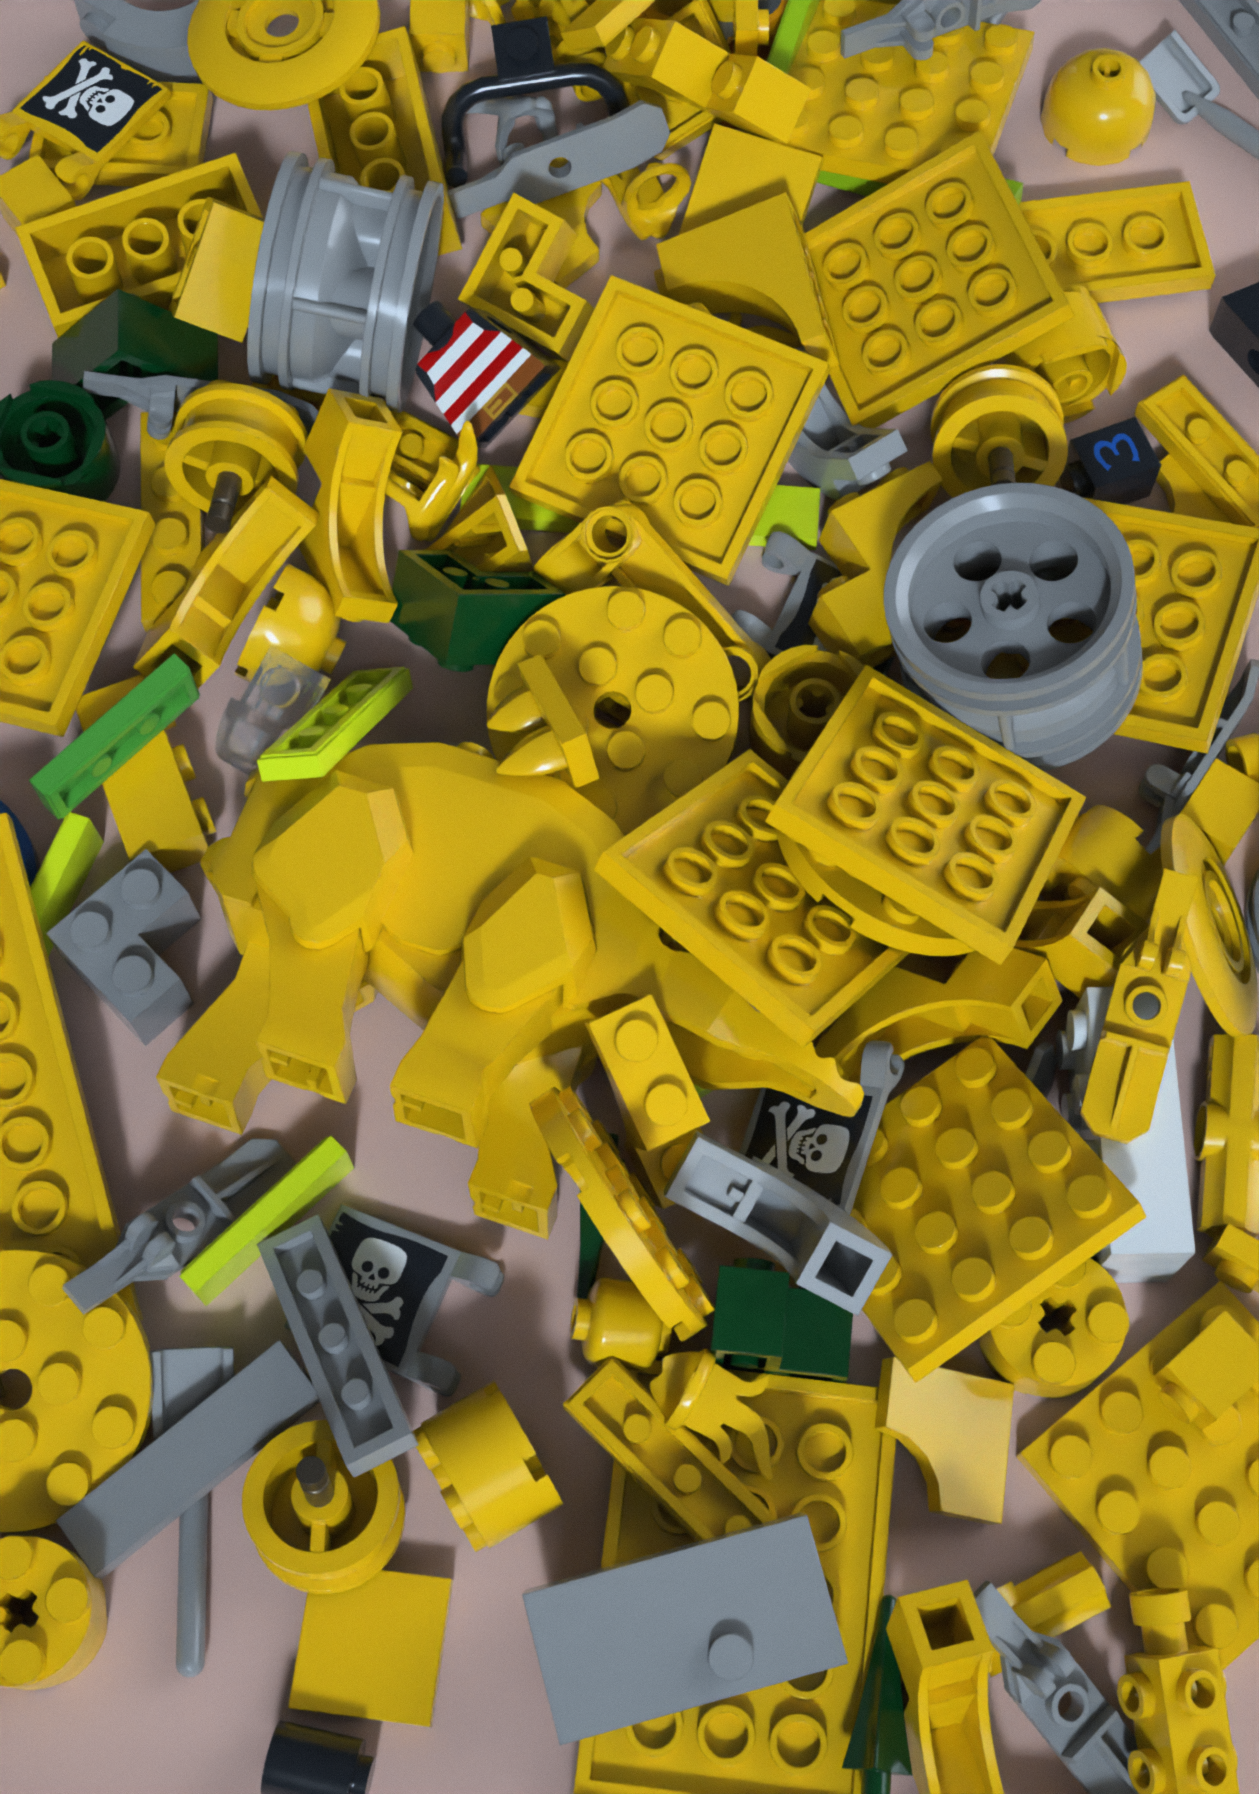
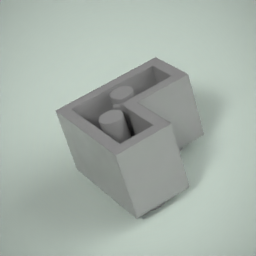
(117, 944)

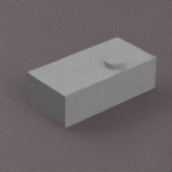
(683, 1627)

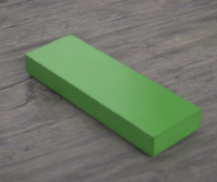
(115, 737)

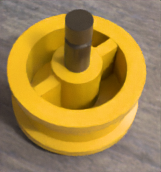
(998, 430)
(230, 445)
(314, 1518)

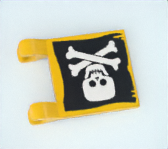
(86, 107)

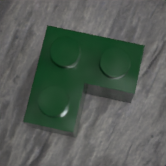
(133, 341)
(460, 611)
(777, 1328)

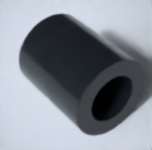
(315, 1762)

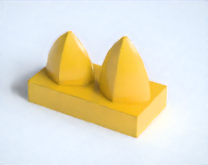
(557, 734)

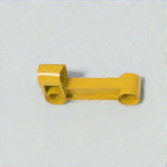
(647, 563)

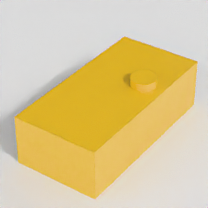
(383, 126)
(126, 240)

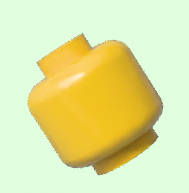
(618, 1324)

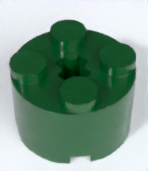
(58, 441)

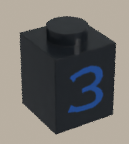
(1111, 464)

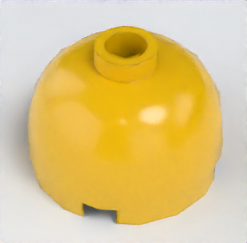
(1099, 106)
(297, 623)

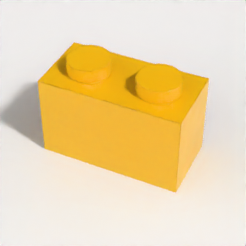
(219, 271)

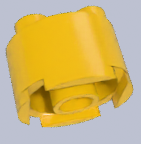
(1075, 357)
(795, 702)
(1106, 855)
(1067, 1358)
(486, 1467)
(68, 1608)

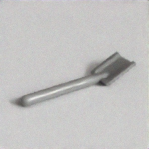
(1188, 88)
(180, 1384)

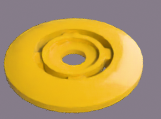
(276, 73)
(1214, 929)

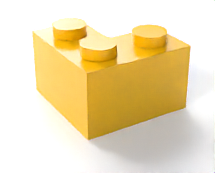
(518, 276)

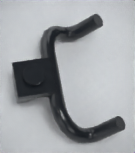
(523, 67)

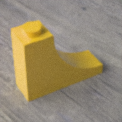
(752, 266)

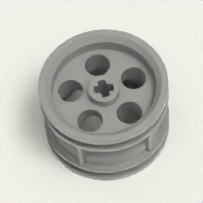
(342, 282)
(1012, 567)

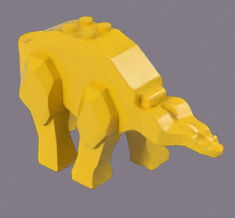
(483, 927)

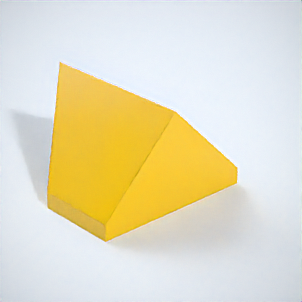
(487, 531)

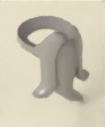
(517, 106)

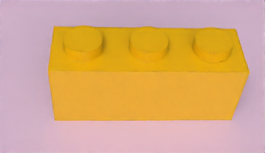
(151, 791)

